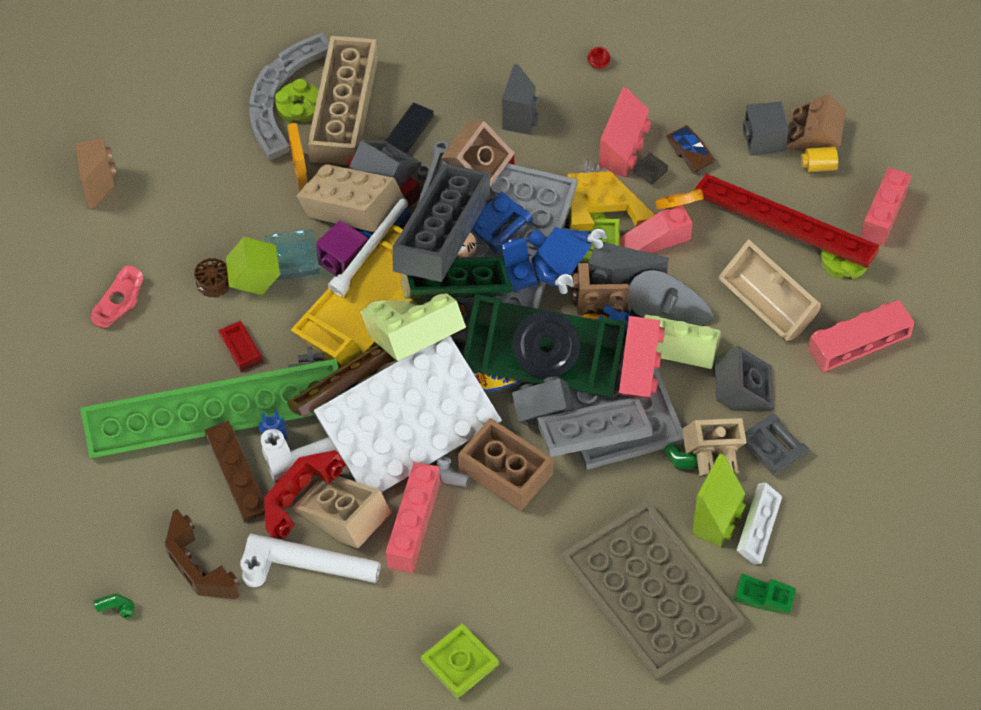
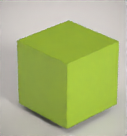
(252, 266)

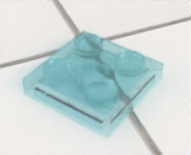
(295, 253)

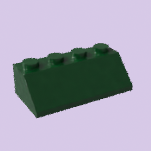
(464, 279)

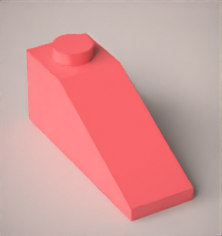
(660, 231)

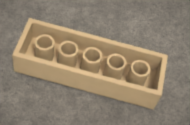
(343, 99)

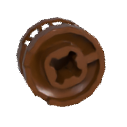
(212, 278)

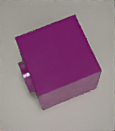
(339, 247)

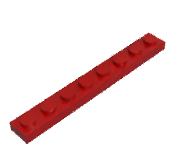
(788, 221)

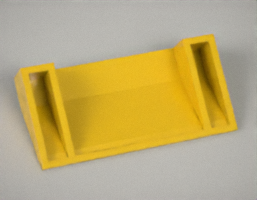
(335, 322)

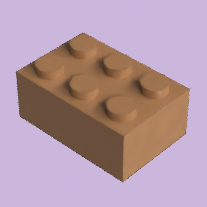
(505, 464)

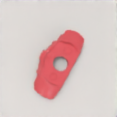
(126, 283)

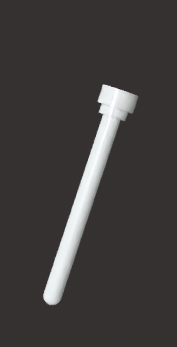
(341, 283)

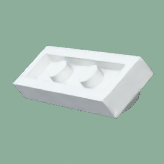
(759, 523)

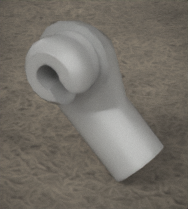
(448, 475)

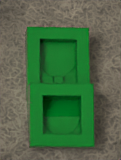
(763, 595)

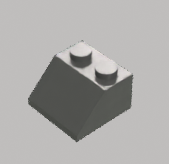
(519, 103)
(385, 160)
(743, 381)

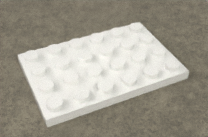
(407, 415)

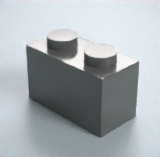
(542, 400)

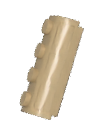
(770, 291)

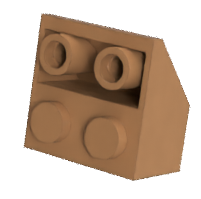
(816, 124)

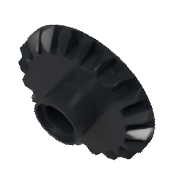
(530, 354)

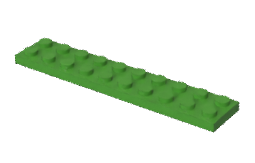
(190, 410)

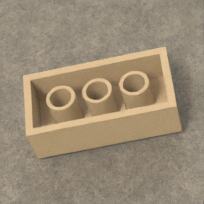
(350, 196)

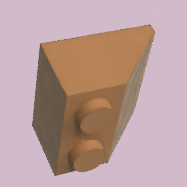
(478, 149)
(95, 169)

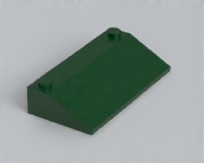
(491, 346)

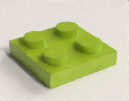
(459, 660)

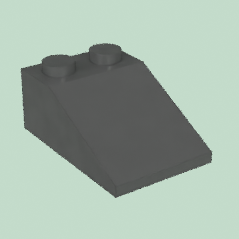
(620, 264)

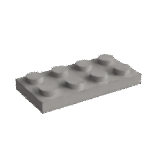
(594, 426)

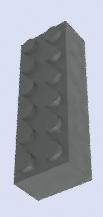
(441, 222)

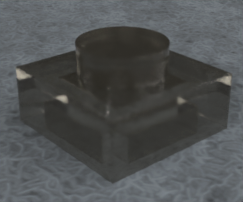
(650, 168)

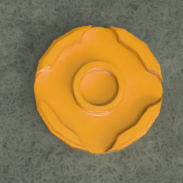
(679, 199)

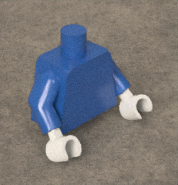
(561, 253)

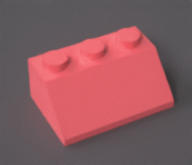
(624, 134)

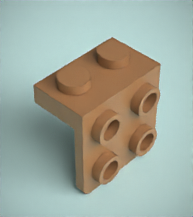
(594, 297)

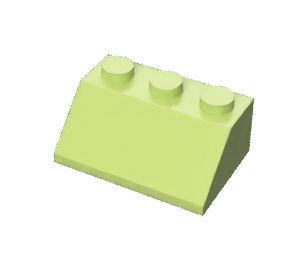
(688, 342)

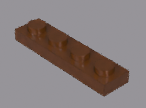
(236, 471)

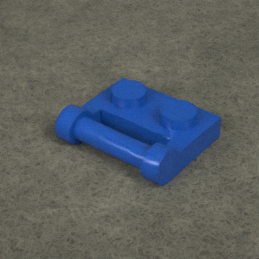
(495, 216)

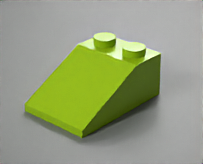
(718, 504)

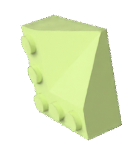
(411, 325)

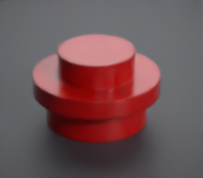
(599, 58)

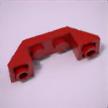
(323, 465)

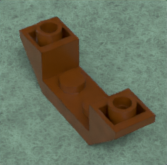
(216, 583)

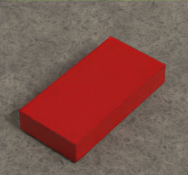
(240, 346)

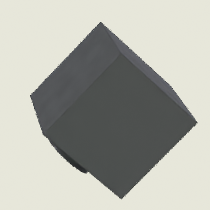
(765, 128)

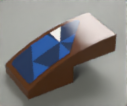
(691, 148)

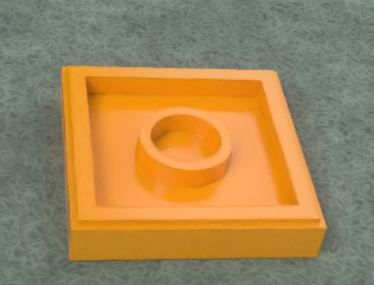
(297, 155)

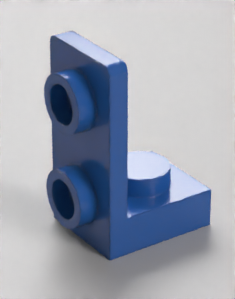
(518, 264)

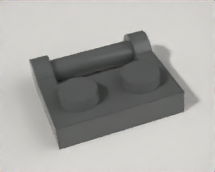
(769, 449)

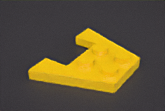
(603, 193)

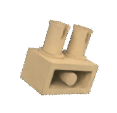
(714, 436)

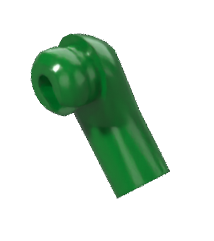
(680, 459)
(117, 601)

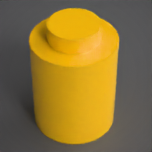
(820, 159)

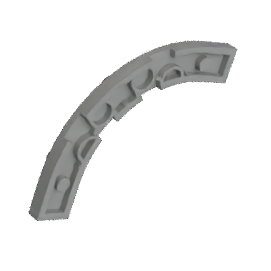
(270, 82)

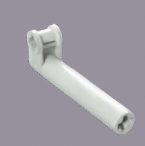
(279, 456)
(264, 550)

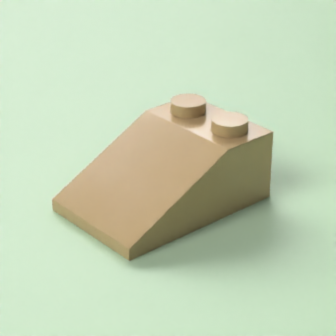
(344, 509)

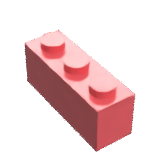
(885, 206)
(641, 358)

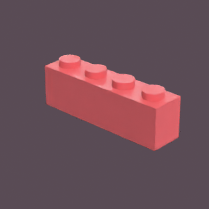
(860, 335)
(413, 517)

